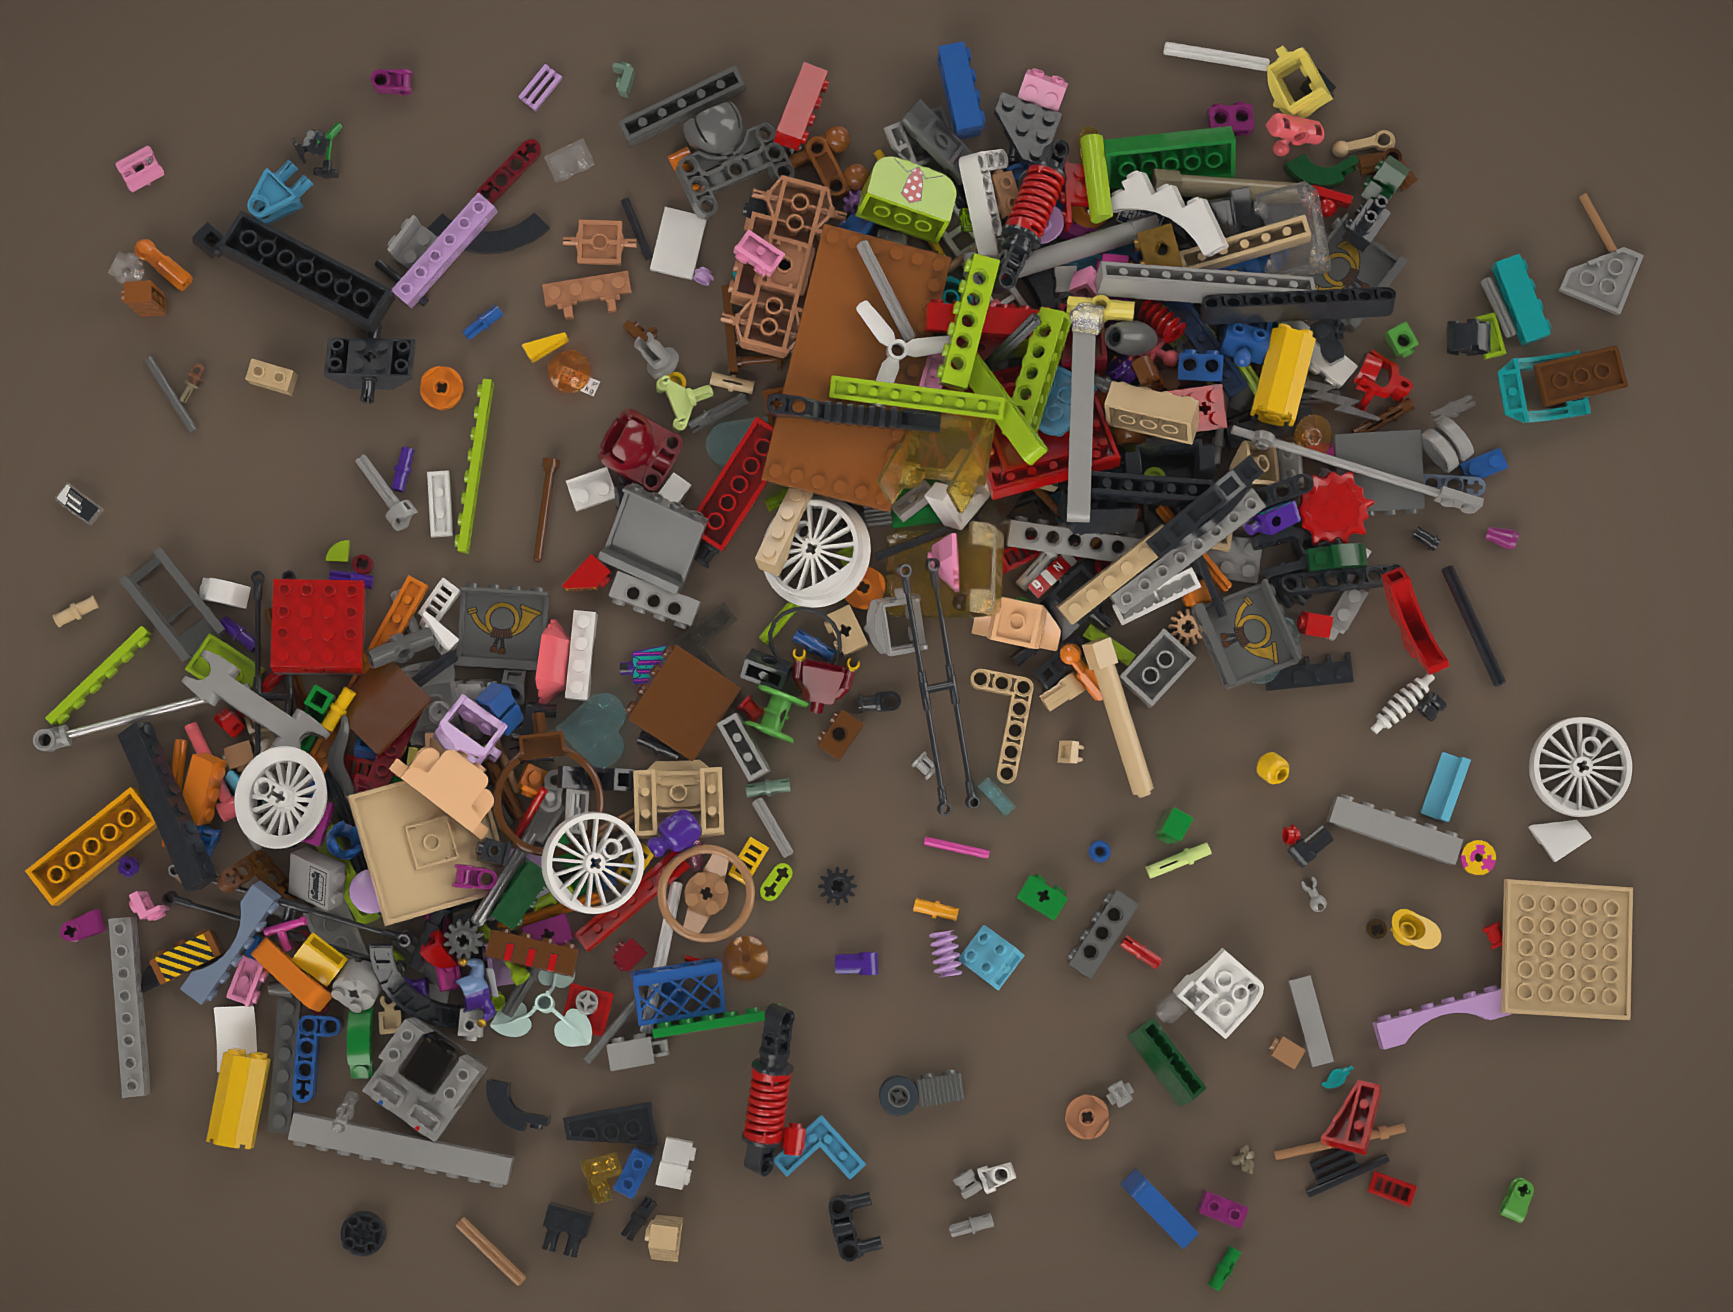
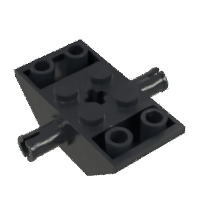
(369, 363)
(1067, 586)

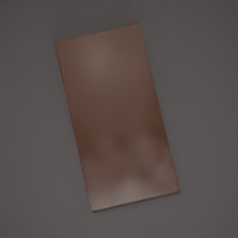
(1580, 376)

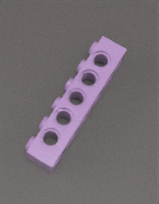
(444, 250)

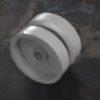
(1446, 444)

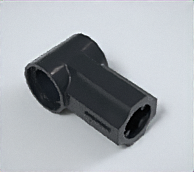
(1307, 848)

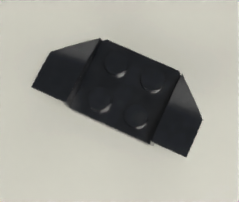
(1228, 211)

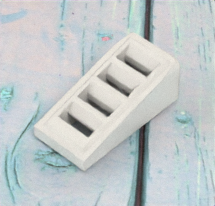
(433, 597)
(443, 637)

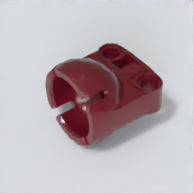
(639, 449)

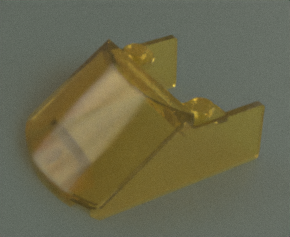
(953, 455)

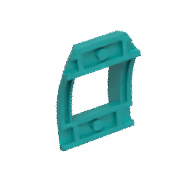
(1513, 394)

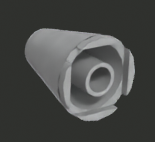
(472, 690)

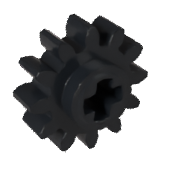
(829, 883)

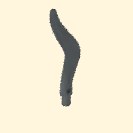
(335, 761)

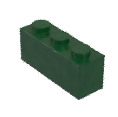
(519, 894)

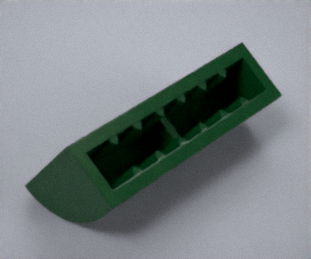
(1166, 1062)

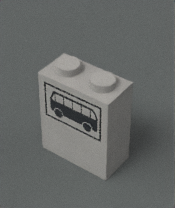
(316, 878)

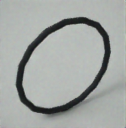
(829, 620)

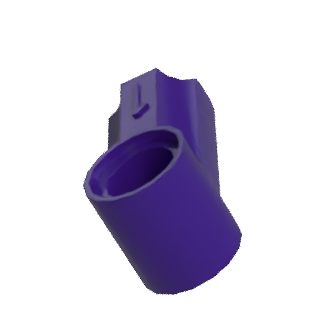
(863, 963)

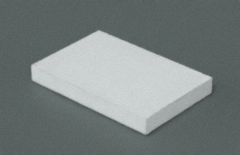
(678, 243)

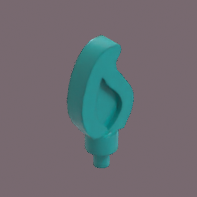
(1337, 1077)

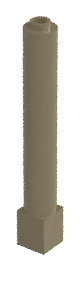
(1210, 187)

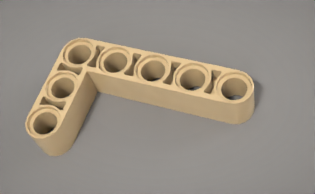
(1012, 718)

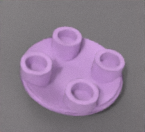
(363, 893)

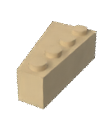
(664, 1237)

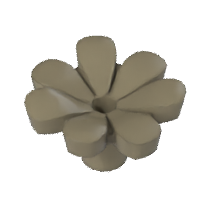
(1244, 1159)

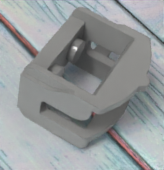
(878, 629)

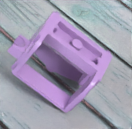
(457, 740)

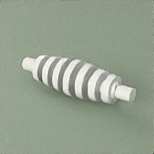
(1402, 703)

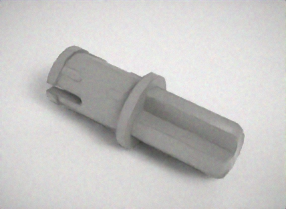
(971, 1225)

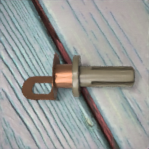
(192, 382)

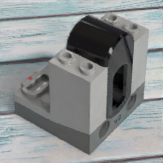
(425, 1077)

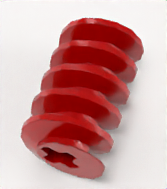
(1161, 321)

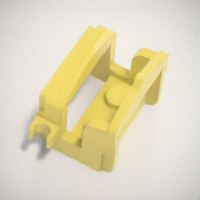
(1283, 66)

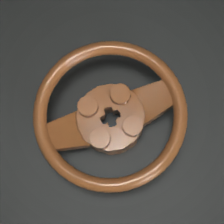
(698, 908)

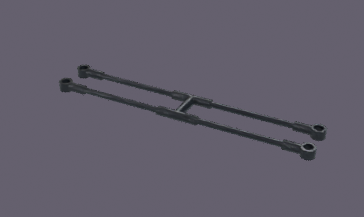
(926, 689)
(288, 695)
(291, 905)

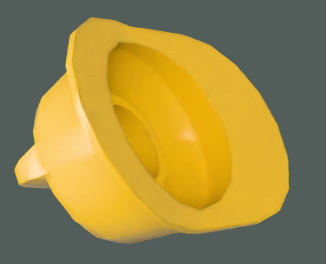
(1415, 930)

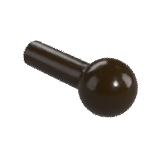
(959, 604)

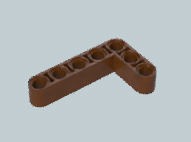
(1164, 380)

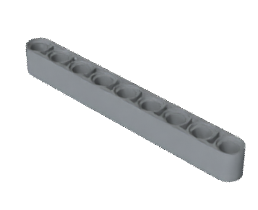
(1081, 427)

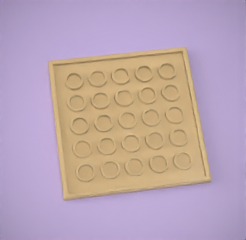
(1566, 949)

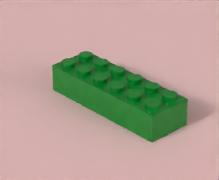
(1191, 152)

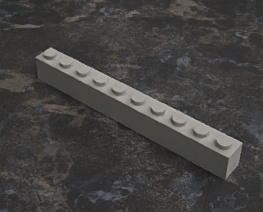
(1188, 284)
(402, 1148)

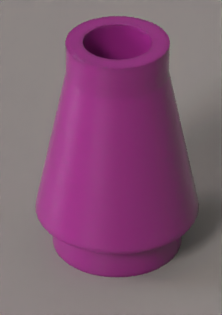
(1503, 537)

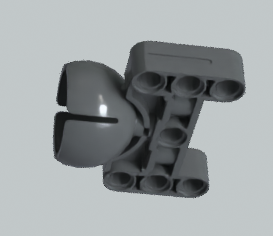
(721, 136)

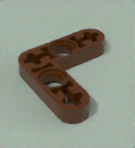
(255, 869)

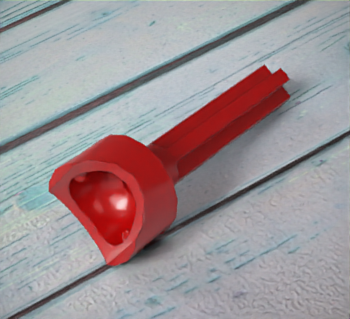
(231, 720)

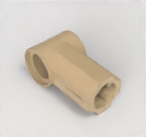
(1066, 689)

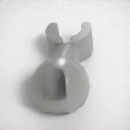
(1316, 899)

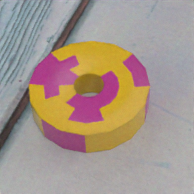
(1468, 861)

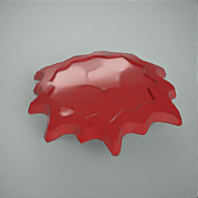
(1334, 508)

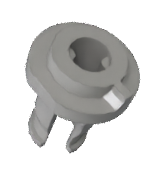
(660, 360)

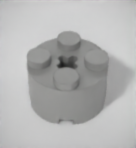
(356, 986)

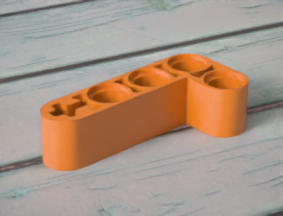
(296, 980)

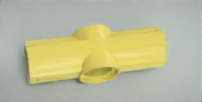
(1113, 309)

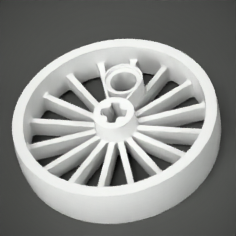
(1561, 804)
(560, 890)

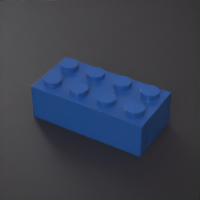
(959, 90)

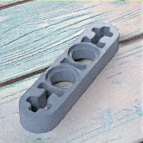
(1442, 480)

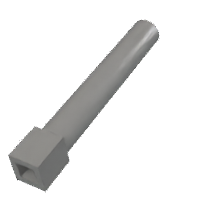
(1088, 244)

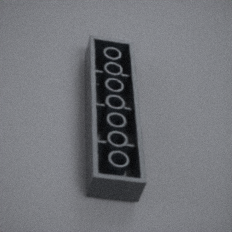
(306, 272)

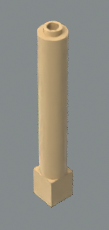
(1102, 659)

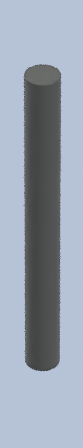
(171, 395)
(610, 1032)

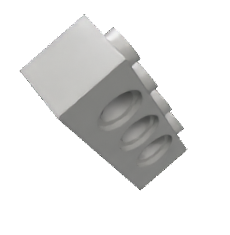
(624, 583)

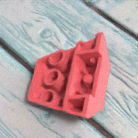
(552, 662)

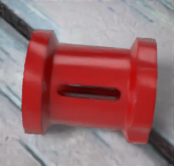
(750, 709)
(1494, 934)

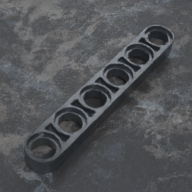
(1291, 483)
(1341, 575)

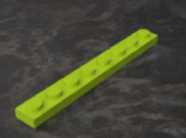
(918, 397)
(472, 476)

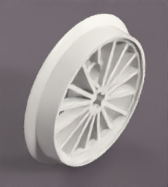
(843, 581)

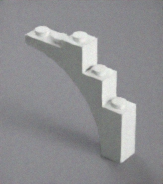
(1194, 218)

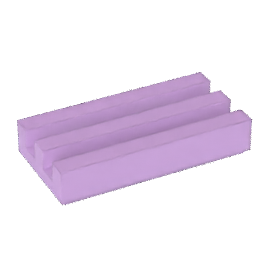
(551, 73)

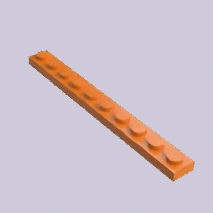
(394, 622)

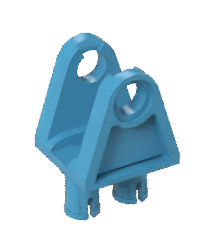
(275, 196)

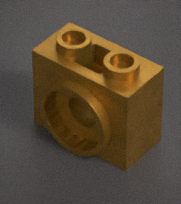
(1147, 241)

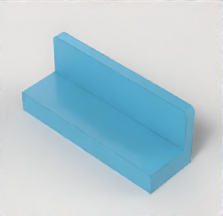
(1445, 787)

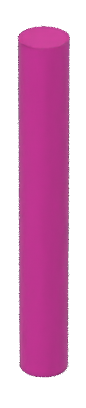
(960, 848)

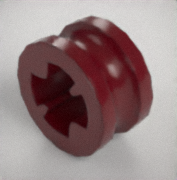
(366, 558)

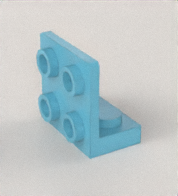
(991, 957)

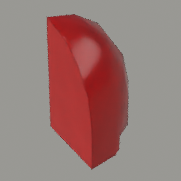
(437, 953)

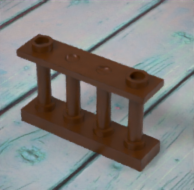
(736, 361)

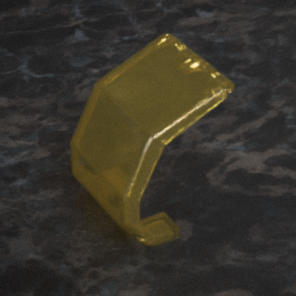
(978, 572)

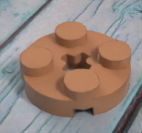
(1085, 1104)

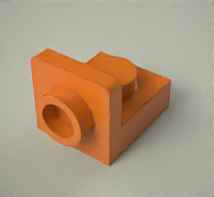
(531, 780)

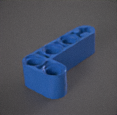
(312, 1059)
(1159, 1208)

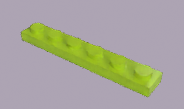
(93, 682)

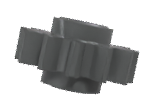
(456, 942)

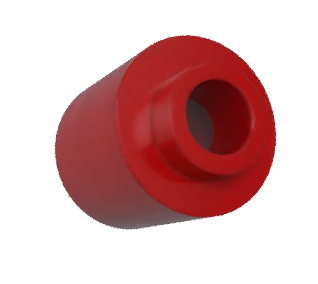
(794, 1139)

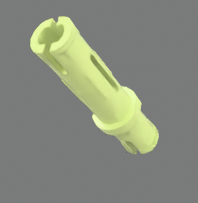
(1188, 856)

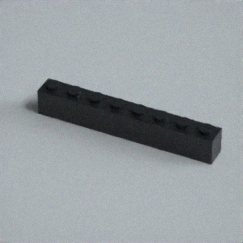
(167, 806)

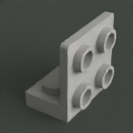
(410, 242)

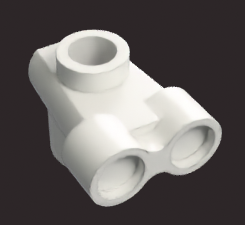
(991, 1176)

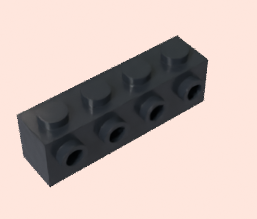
(1233, 441)

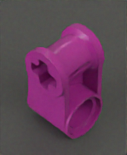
(397, 81)
(469, 877)
(86, 926)

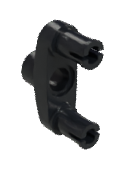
(526, 726)

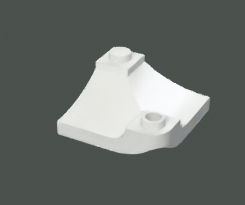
(1221, 992)

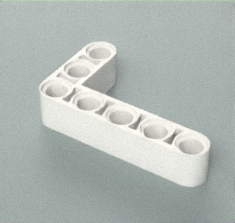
(981, 198)

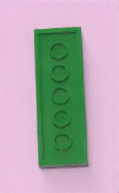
(709, 1022)

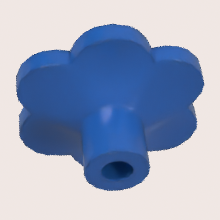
(679, 995)

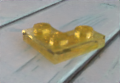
(597, 1172)

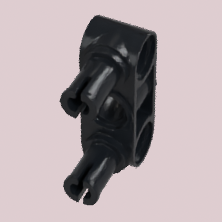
(844, 1227)

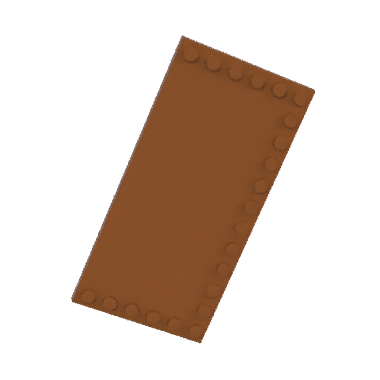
(836, 341)

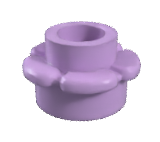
(703, 276)

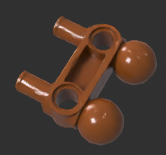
(835, 140)

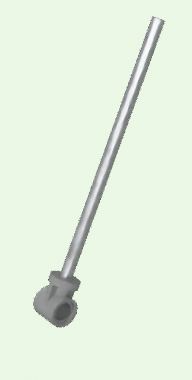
(62, 736)

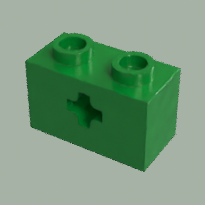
(1050, 907)

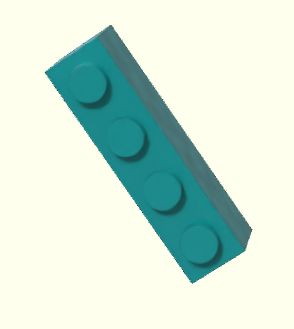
(1521, 299)

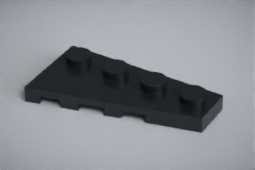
(616, 1125)

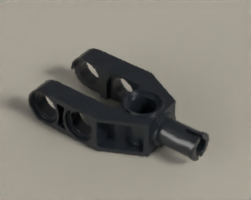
(1296, 537)

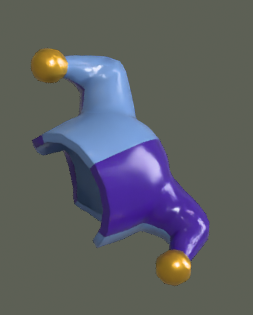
(476, 990)

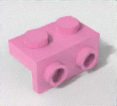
(1043, 89)
(758, 253)
(144, 907)
(247, 981)

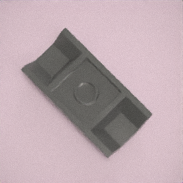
(935, 138)

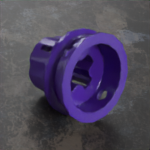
(1120, 371)

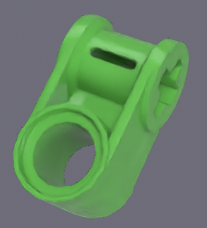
(1515, 1202)

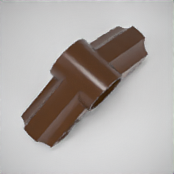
(1368, 163)

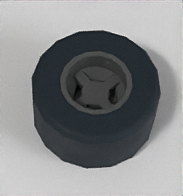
(901, 1102)

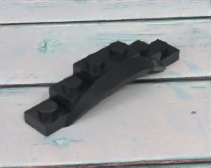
(1206, 509)

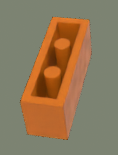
(203, 786)

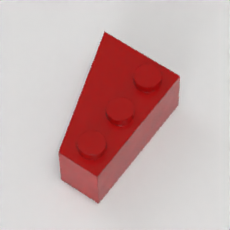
(1355, 1120)

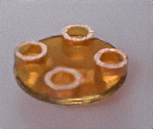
(569, 371)

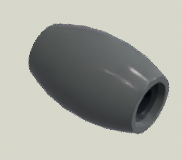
(1130, 338)

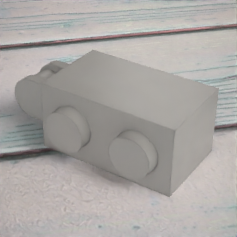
(634, 1052)

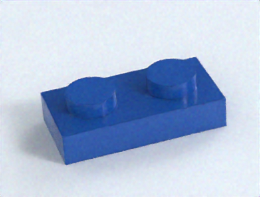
(1484, 465)

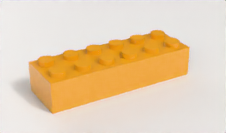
(93, 847)

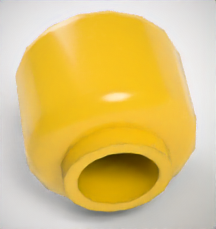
(1272, 768)

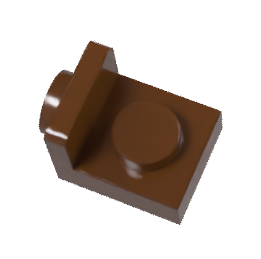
(636, 330)

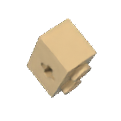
(271, 377)
(856, 638)

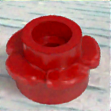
(1291, 835)

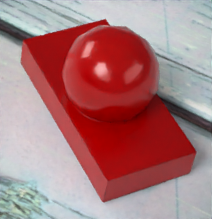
(1331, 199)

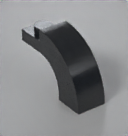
(611, 778)
(507, 1112)

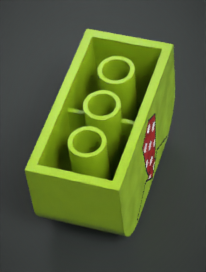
(908, 199)

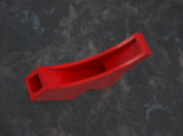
(1413, 627)

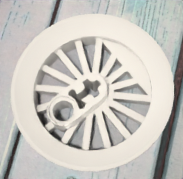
(282, 797)

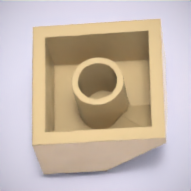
(1265, 459)

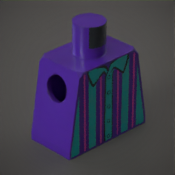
(1273, 518)
(642, 664)

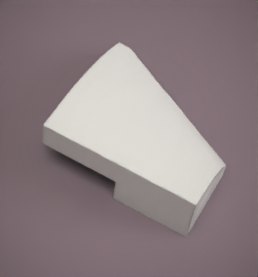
(1560, 837)

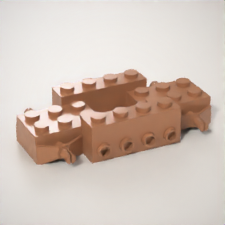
(777, 302)

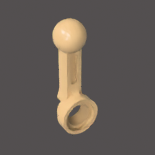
(1342, 148)

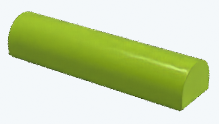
(1096, 178)

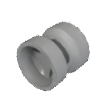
(964, 1179)

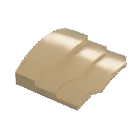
(677, 786)

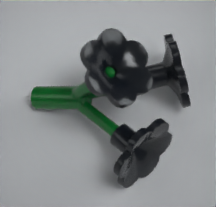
(316, 143)

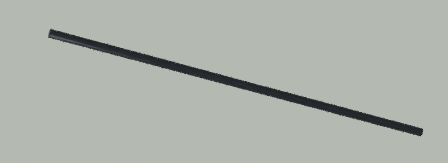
(1022, 501)

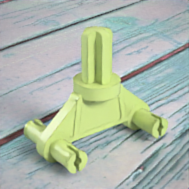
(682, 399)

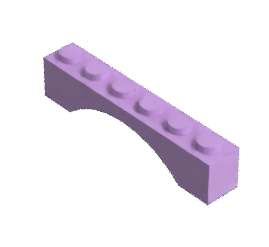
(1398, 1029)

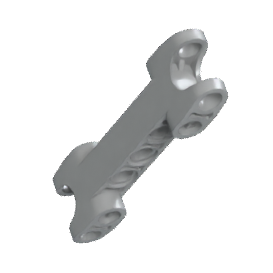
(222, 685)

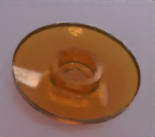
(1319, 432)
(757, 953)

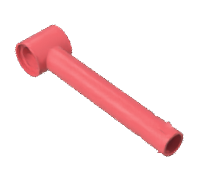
(226, 806)

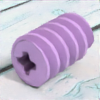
(945, 953)

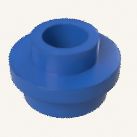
(1092, 851)

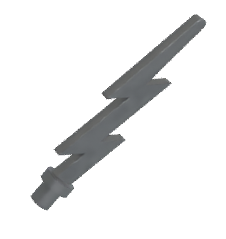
(1345, 402)

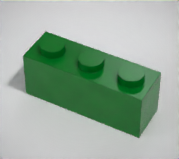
(1173, 826)

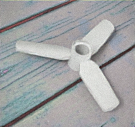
(885, 335)

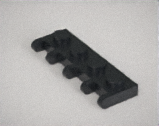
(1313, 674)

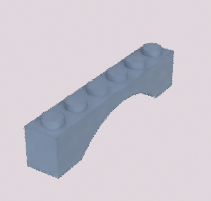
(255, 908)

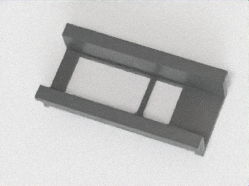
(191, 640)

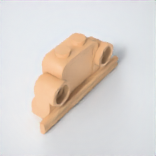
(450, 784)

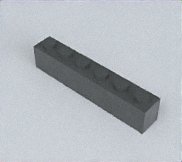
(682, 106)

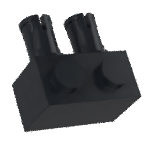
(1367, 222)
(566, 1219)

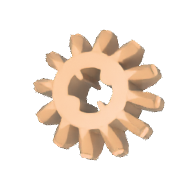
(1194, 632)

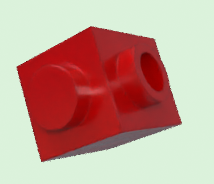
(1314, 624)

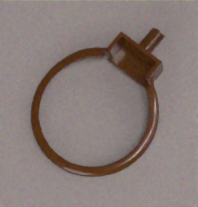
(538, 746)

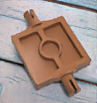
(599, 242)

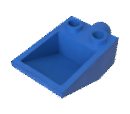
(1246, 342)

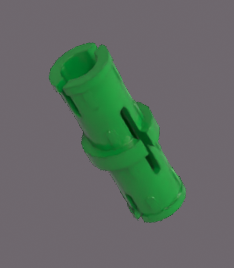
(1224, 1268)

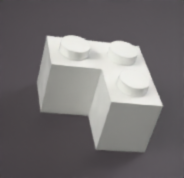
(674, 1165)

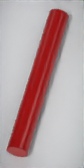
(530, 812)

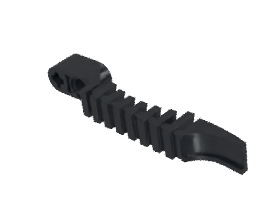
(850, 415)

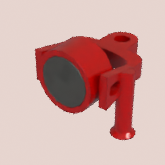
(1366, 374)

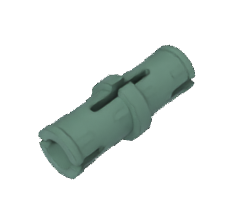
(768, 787)

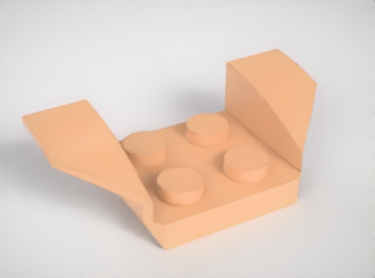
(1021, 625)

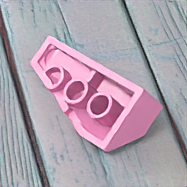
(948, 555)

